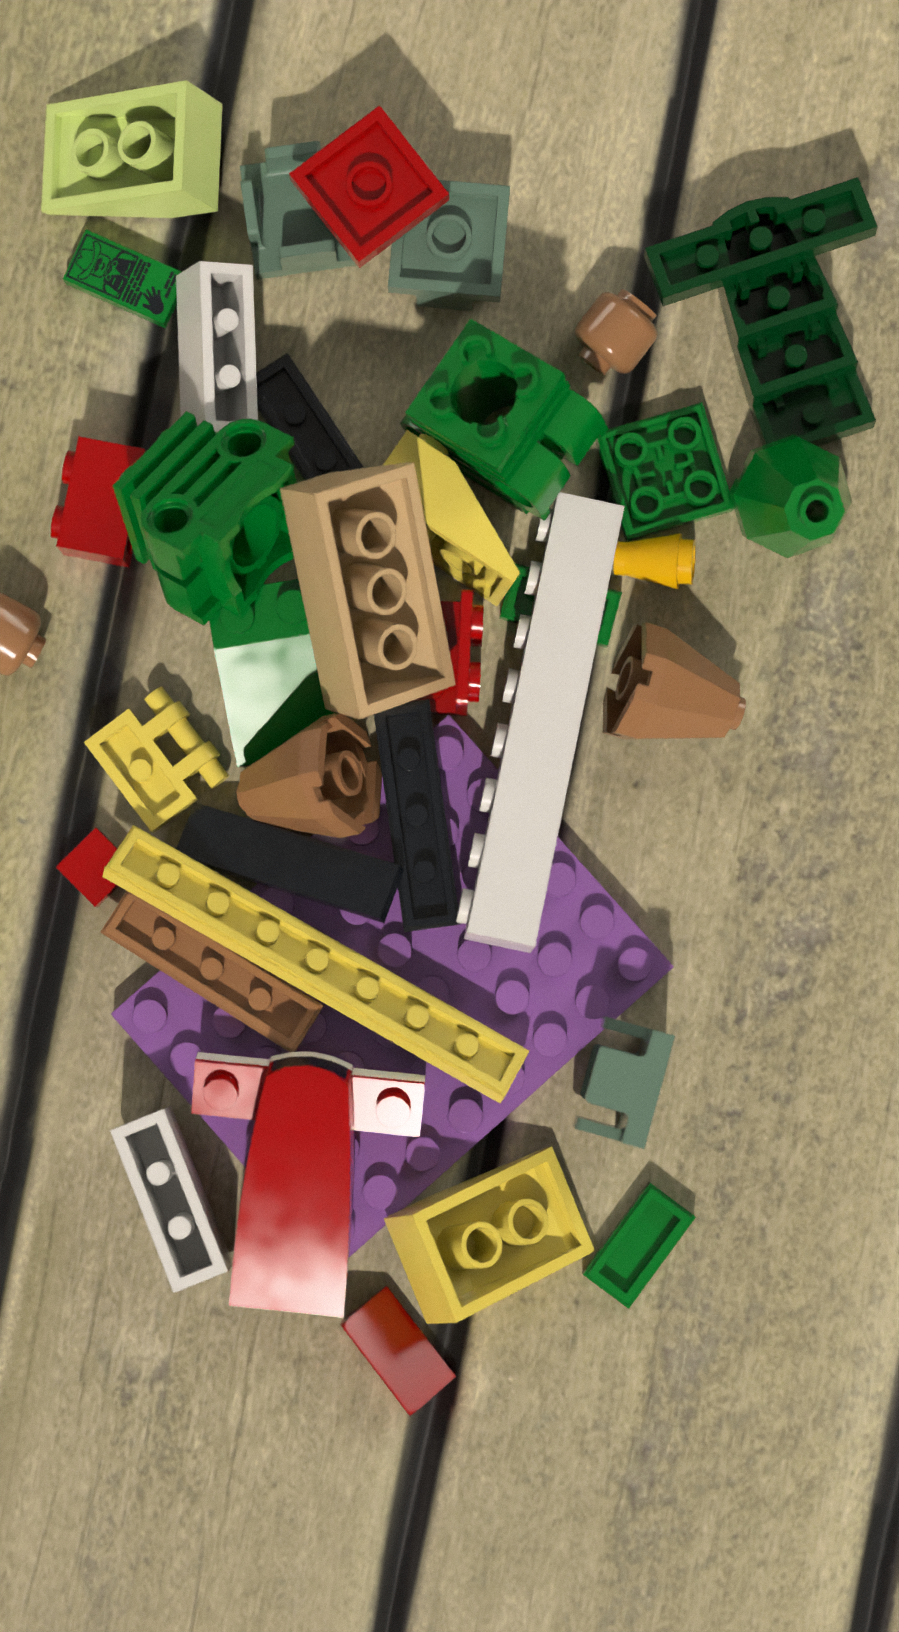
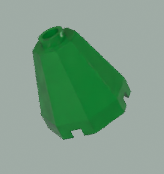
(790, 496)

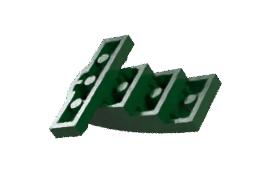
(780, 306)

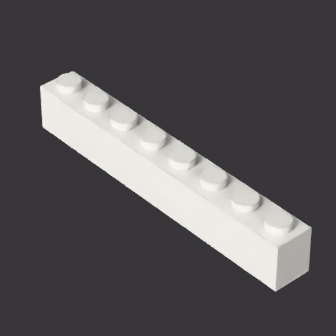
(542, 725)

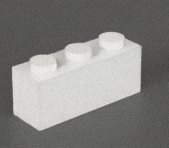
(217, 342)
(172, 1199)

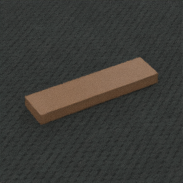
(214, 972)

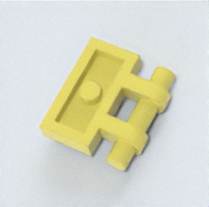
(141, 768)

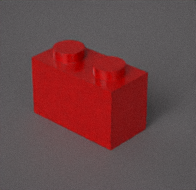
(91, 519)

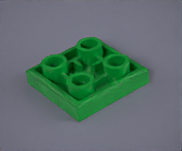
(664, 472)

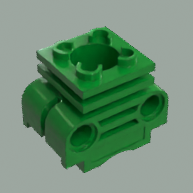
(522, 451)
(210, 512)

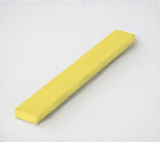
(316, 963)

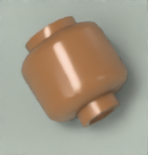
(615, 332)
(18, 635)

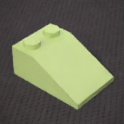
(133, 153)

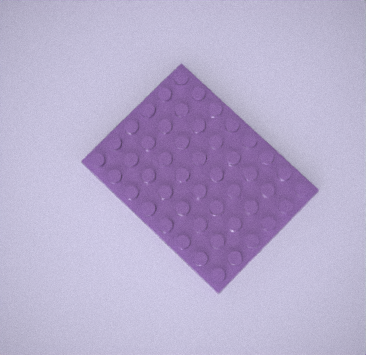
(550, 1001)

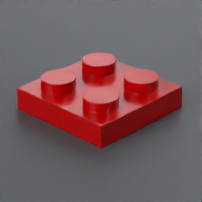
(369, 186)

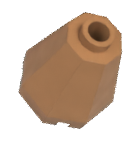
(669, 691)
(315, 781)

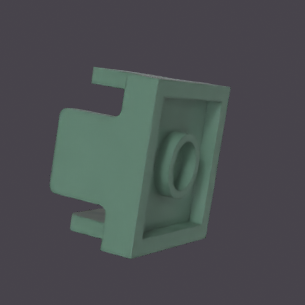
(279, 221)
(455, 250)
(626, 1083)

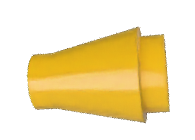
(657, 560)

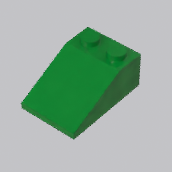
(267, 671)

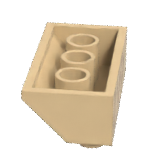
(368, 588)

